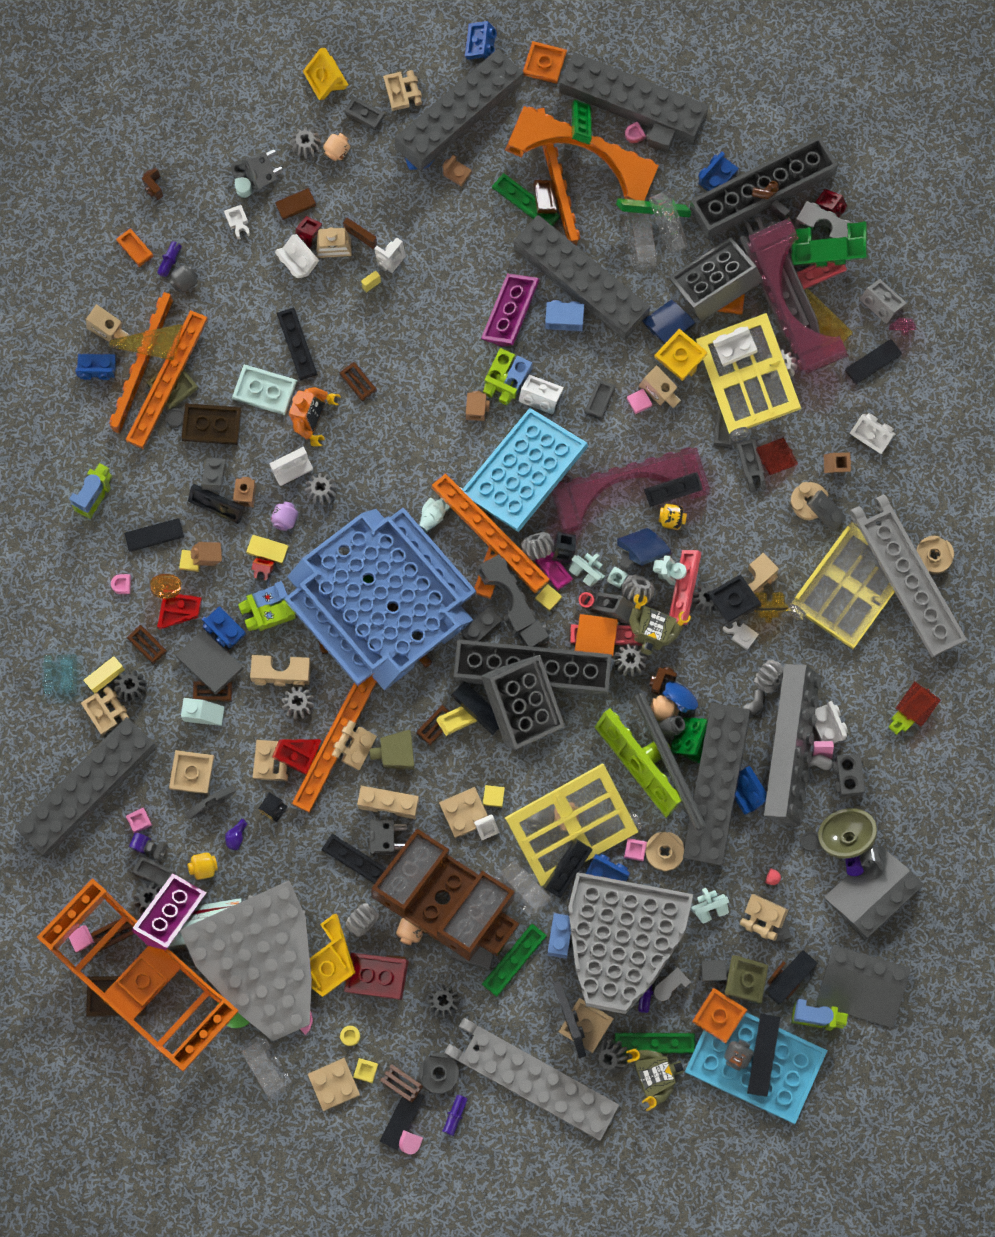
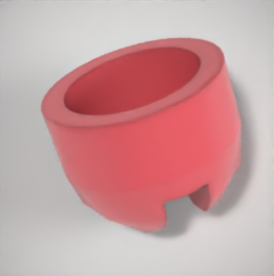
(583, 597)
(773, 877)

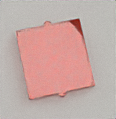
(776, 456)
(918, 704)

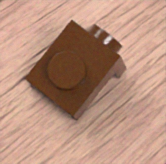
(151, 187)
(656, 681)

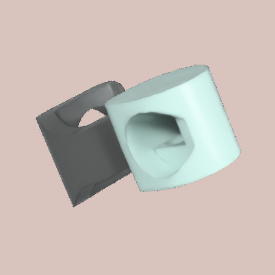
(242, 184)
(619, 574)

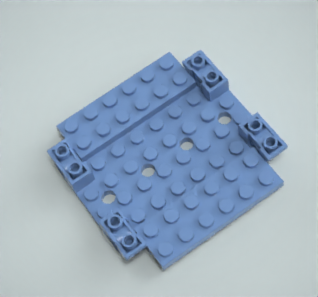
(354, 616)

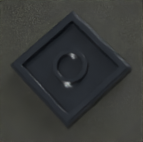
(734, 599)

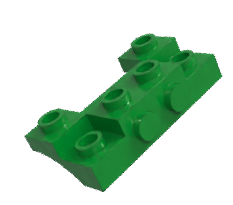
(832, 250)

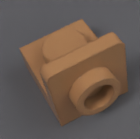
(456, 171)

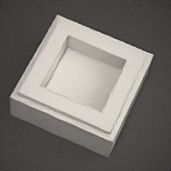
(486, 827)

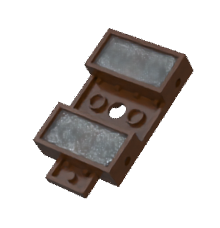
(475, 906)

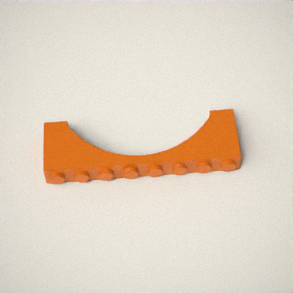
(539, 129)

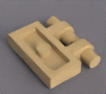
(397, 93)
(100, 714)
(358, 748)
(766, 911)

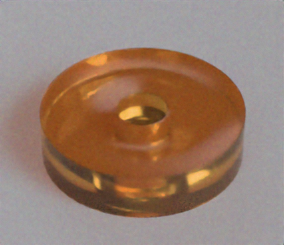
(165, 586)

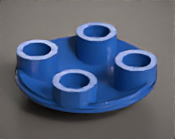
(681, 696)

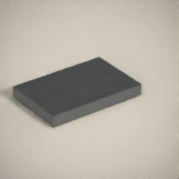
(209, 662)

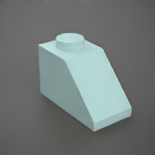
(202, 712)

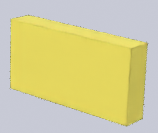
(267, 549)
(104, 675)
(455, 720)

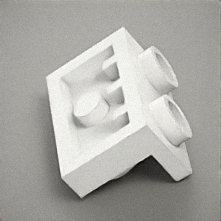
(392, 256)
(297, 257)
(735, 346)
(540, 394)
(872, 432)
(291, 466)
(829, 724)

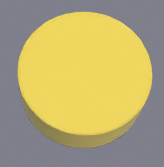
(350, 1036)

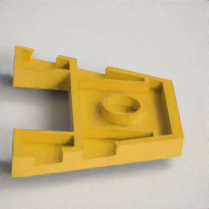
(333, 962)

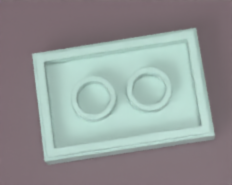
(264, 389)

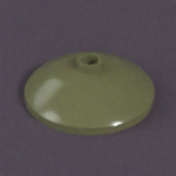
(847, 825)

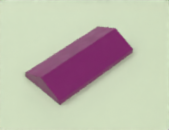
(510, 309)
(168, 912)

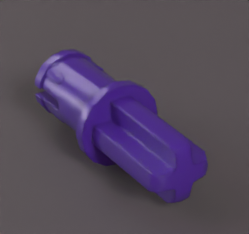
(169, 259)
(644, 1001)
(455, 1115)

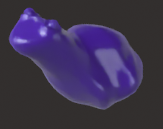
(234, 836)

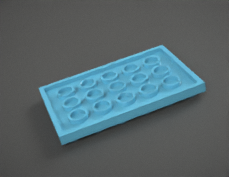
(524, 469)
(792, 1072)

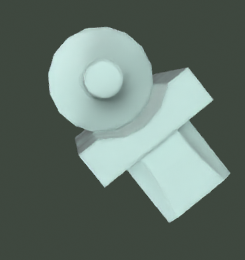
(669, 570)
(593, 574)
(702, 909)

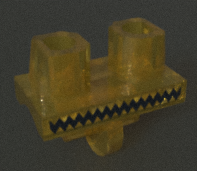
(770, 609)

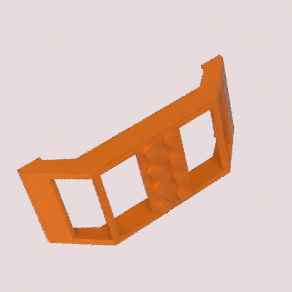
(141, 979)

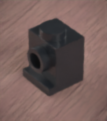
(564, 547)
(272, 807)

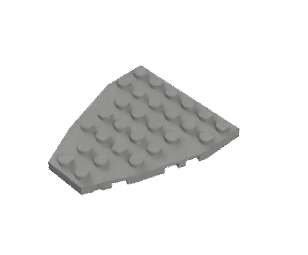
(623, 937)
(258, 959)

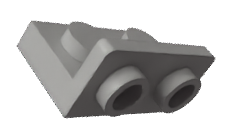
(882, 300)

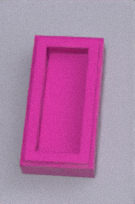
(554, 571)

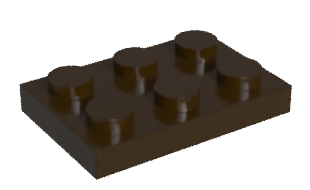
(211, 424)
(95, 1005)

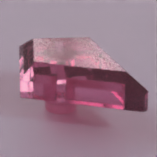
(904, 325)

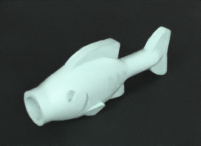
(433, 513)

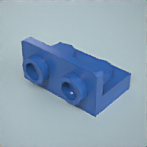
(480, 40)
(717, 172)
(96, 366)
(224, 627)
(750, 791)
(603, 867)

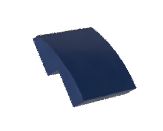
(668, 320)
(644, 546)

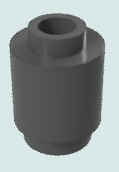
(672, 726)

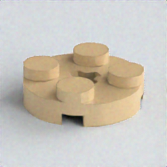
(798, 501)
(940, 546)
(664, 840)

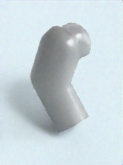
(756, 705)
(821, 761)

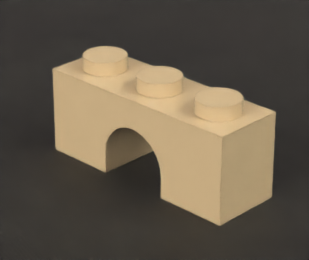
(763, 571)
(297, 673)
(384, 800)

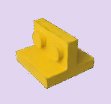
(324, 74)
(681, 355)

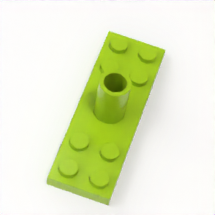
(639, 762)

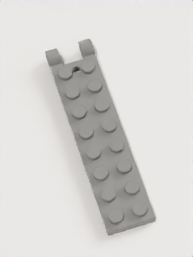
(909, 578)
(535, 1081)

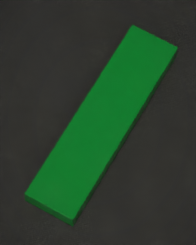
(581, 122)
(521, 198)
(645, 207)
(514, 960)
(658, 1042)

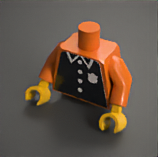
(306, 412)

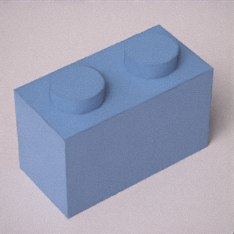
(564, 316)
(559, 936)

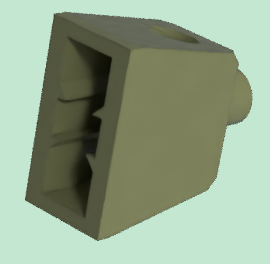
(395, 751)

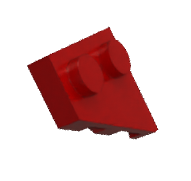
(178, 610)
(297, 753)

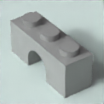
(814, 216)

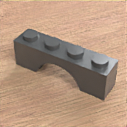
(496, 573)

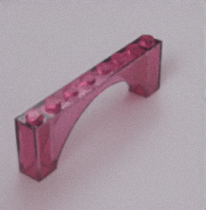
(771, 251)
(575, 497)

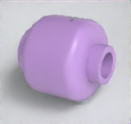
(284, 516)

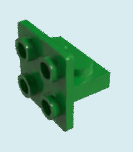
(691, 740)

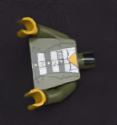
(653, 627)
(655, 1075)

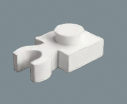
(237, 219)
(742, 636)

